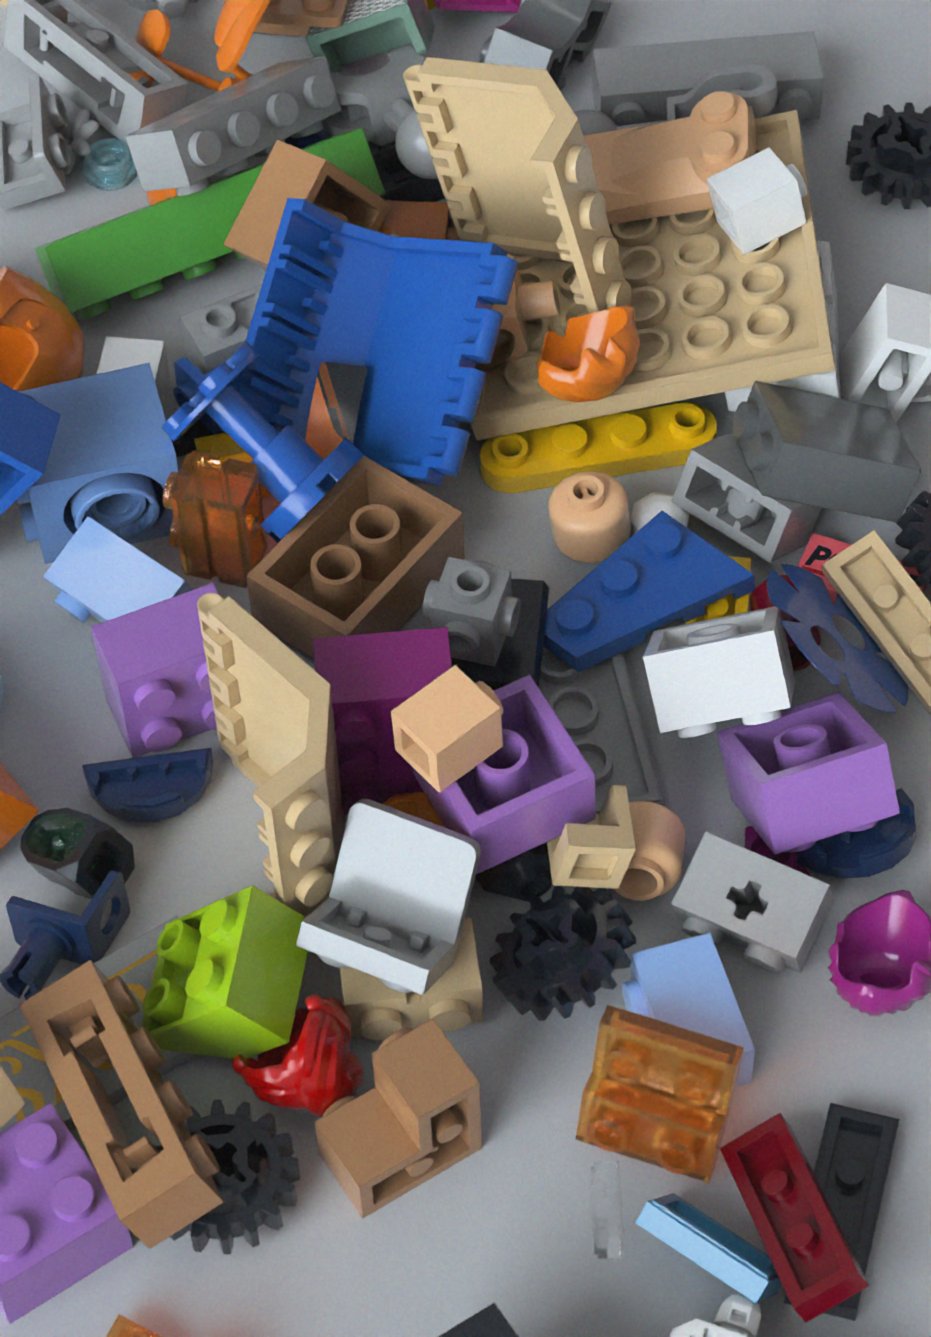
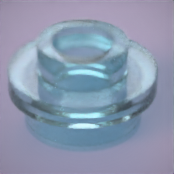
(109, 165)

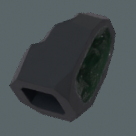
(76, 850)

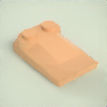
(666, 164)

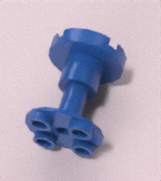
(283, 459)

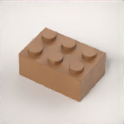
(356, 559)

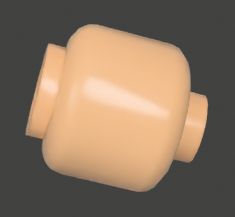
(589, 516)
(658, 852)

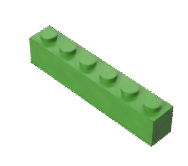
(172, 235)

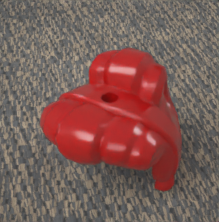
(313, 1066)

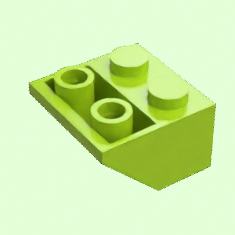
(227, 978)

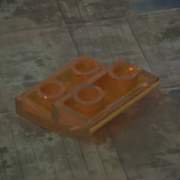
(658, 1093)

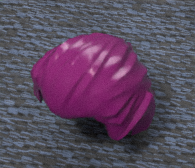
(883, 955)

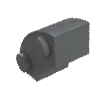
(547, 35)

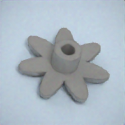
(76, 137)

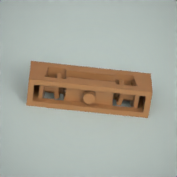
(148, 1188)

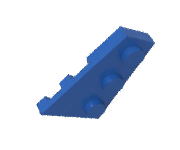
(641, 586)

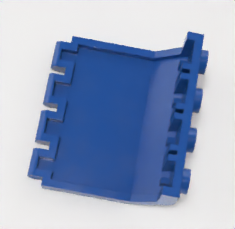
(387, 303)

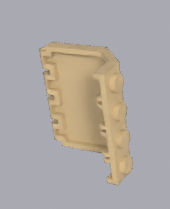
(518, 169)
(282, 737)

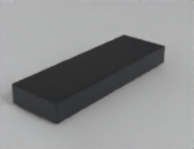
(853, 1176)

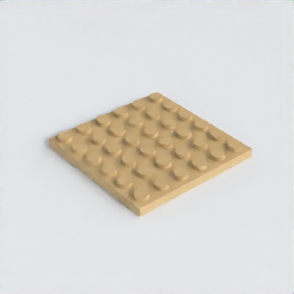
(700, 312)

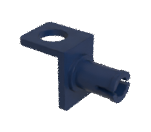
(54, 935)

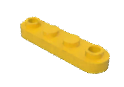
(602, 444)

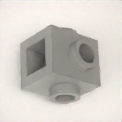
(475, 606)

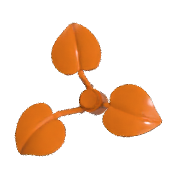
(231, 34)

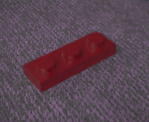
(793, 1218)

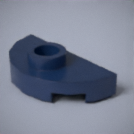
(151, 785)
(865, 851)

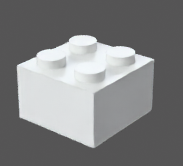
(720, 672)

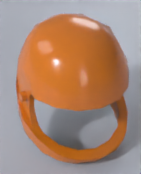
(37, 335)

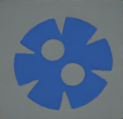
(814, 608)

